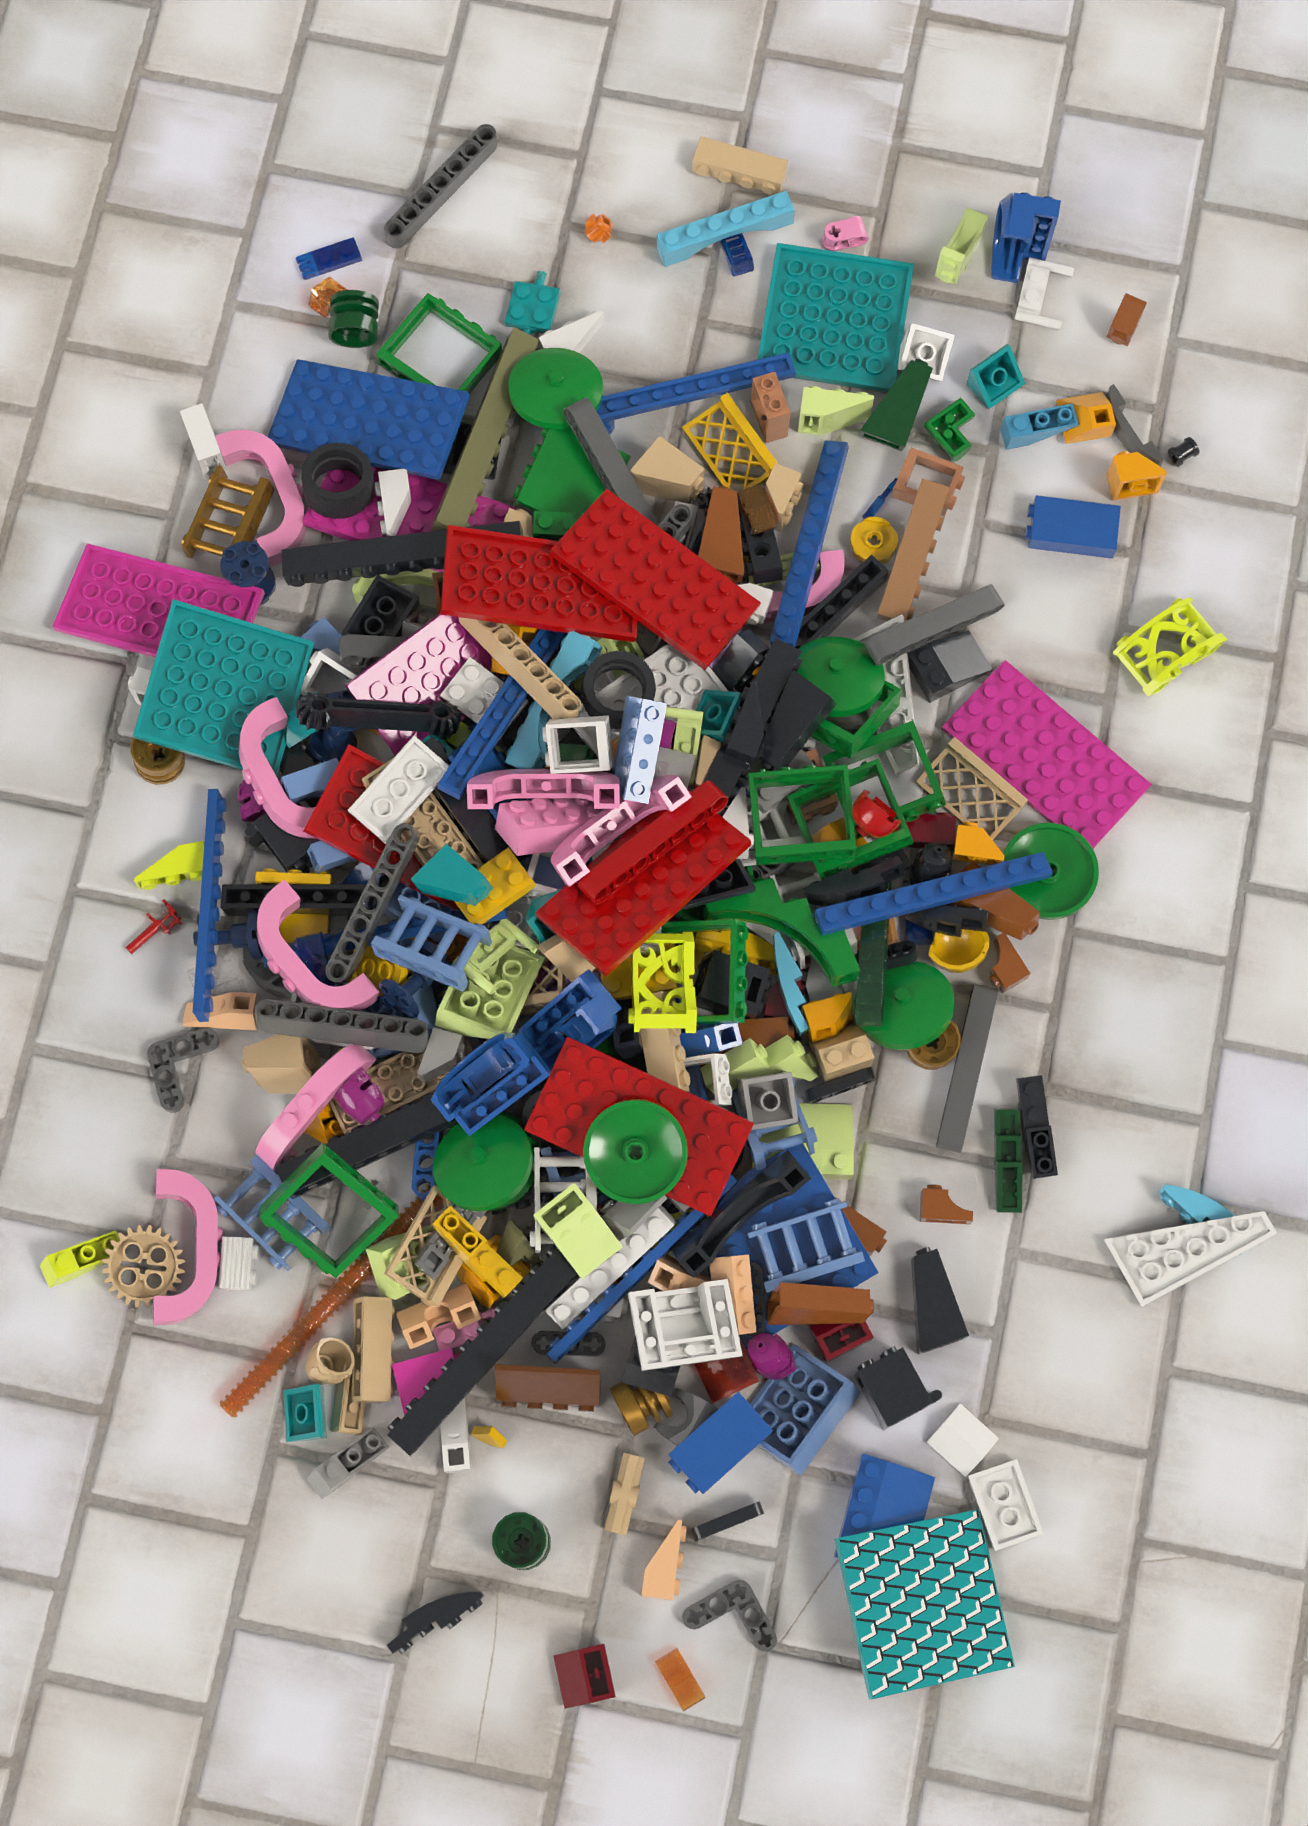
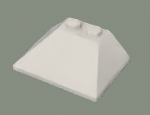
(685, 1325)

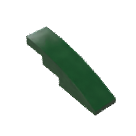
(1008, 1160)

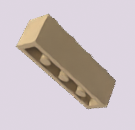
(739, 166)
(664, 1050)
(372, 1349)

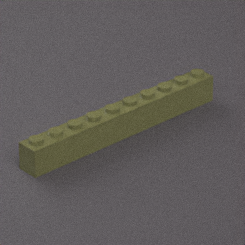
(483, 437)

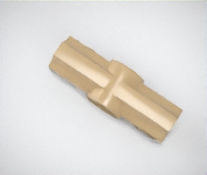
(624, 1494)

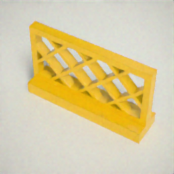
(745, 432)

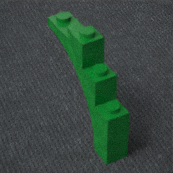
(793, 920)

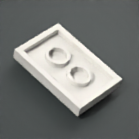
(474, 691)
(1005, 1505)

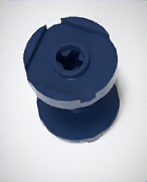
(247, 566)
(332, 743)
(240, 935)
(400, 996)

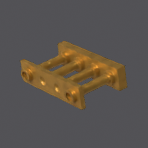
(251, 513)

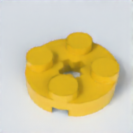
(874, 527)

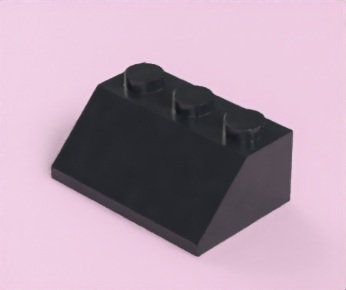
(382, 610)
(728, 884)

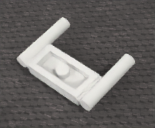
(1034, 291)

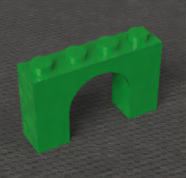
(553, 524)

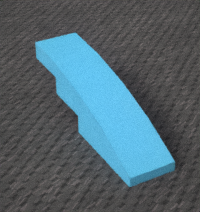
(787, 975)

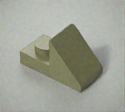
(516, 1247)

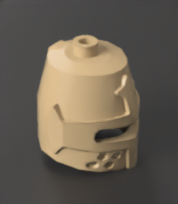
(329, 1361)

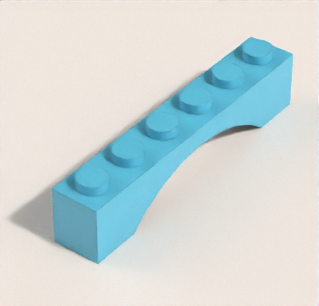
(690, 238)
(571, 662)

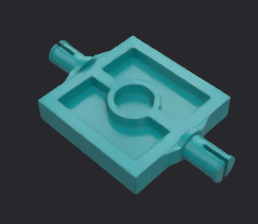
(532, 306)

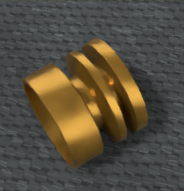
(160, 771)
(945, 1050)
(639, 1403)

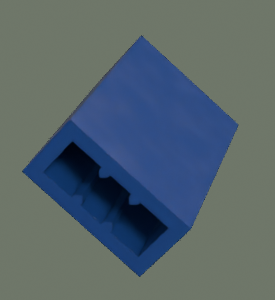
(1073, 526)
(719, 1443)

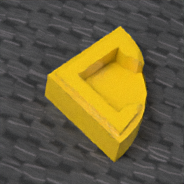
(489, 1435)

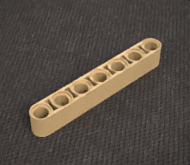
(525, 667)

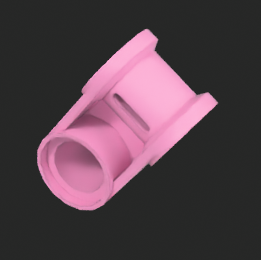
(845, 233)

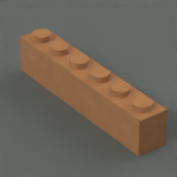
(913, 551)

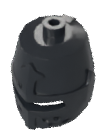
(931, 863)

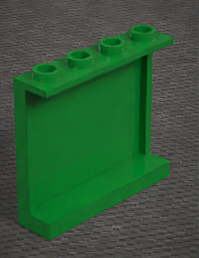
(560, 476)

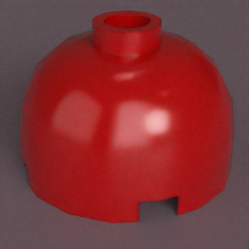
(873, 816)

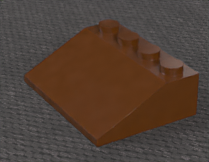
(547, 1386)

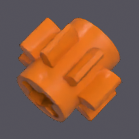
(598, 228)

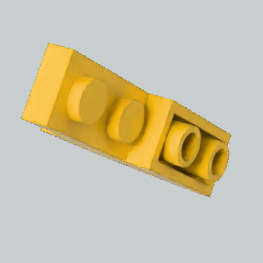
(758, 950)
(475, 1252)

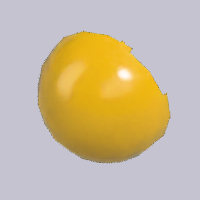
(959, 953)

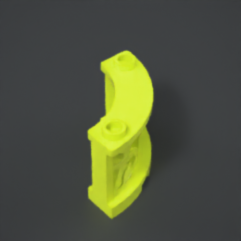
(1202, 635)
(679, 1014)

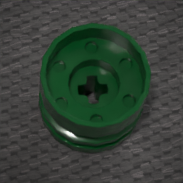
(353, 319)
(509, 1532)

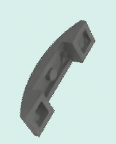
(1126, 433)
(435, 1251)

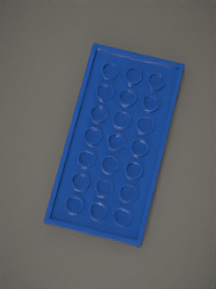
(384, 416)

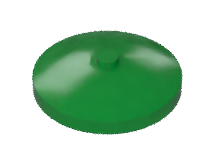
(551, 381)
(843, 672)
(1072, 865)
(915, 1007)
(635, 1151)
(484, 1167)

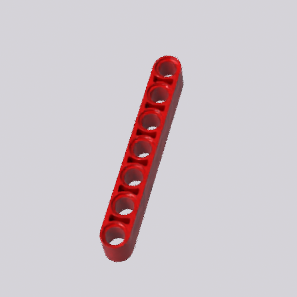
(652, 843)

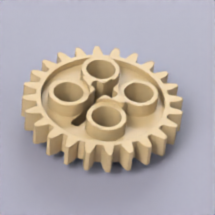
(139, 1289)

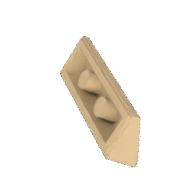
(347, 1415)

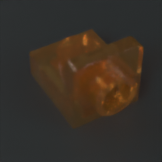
(321, 295)

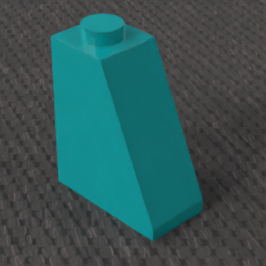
(452, 878)

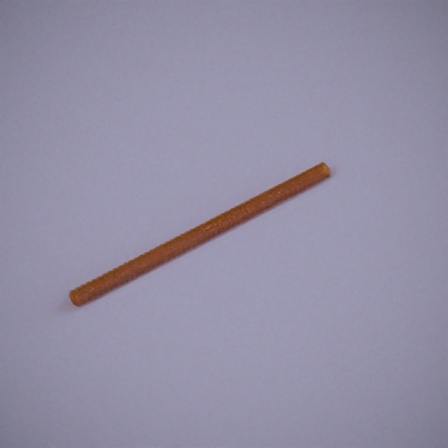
(315, 1317)

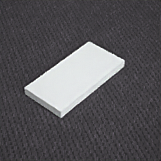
(399, 789)

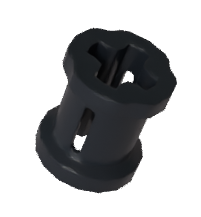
(1183, 451)

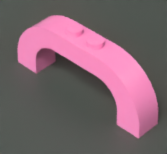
(251, 445)
(830, 577)
(260, 723)
(501, 785)
(577, 848)
(297, 977)
(309, 1102)
(189, 1190)

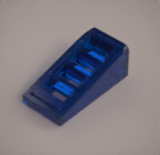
(739, 264)

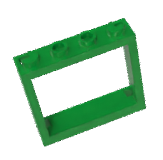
(455, 319)
(886, 741)
(849, 744)
(809, 851)
(864, 852)
(738, 961)
(354, 1180)

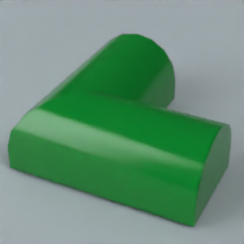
(945, 429)

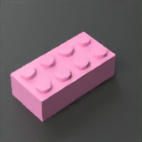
(541, 823)

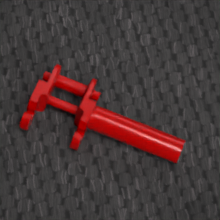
(154, 928)

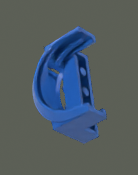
(1022, 231)
(591, 1025)
(480, 1071)

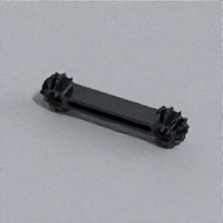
(321, 712)

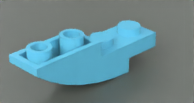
(1192, 1205)

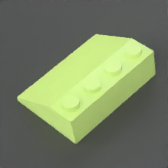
(487, 1015)
(834, 1138)

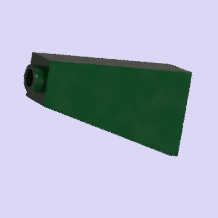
(896, 413)

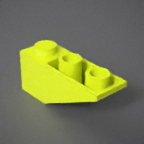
(179, 864)
(77, 1260)

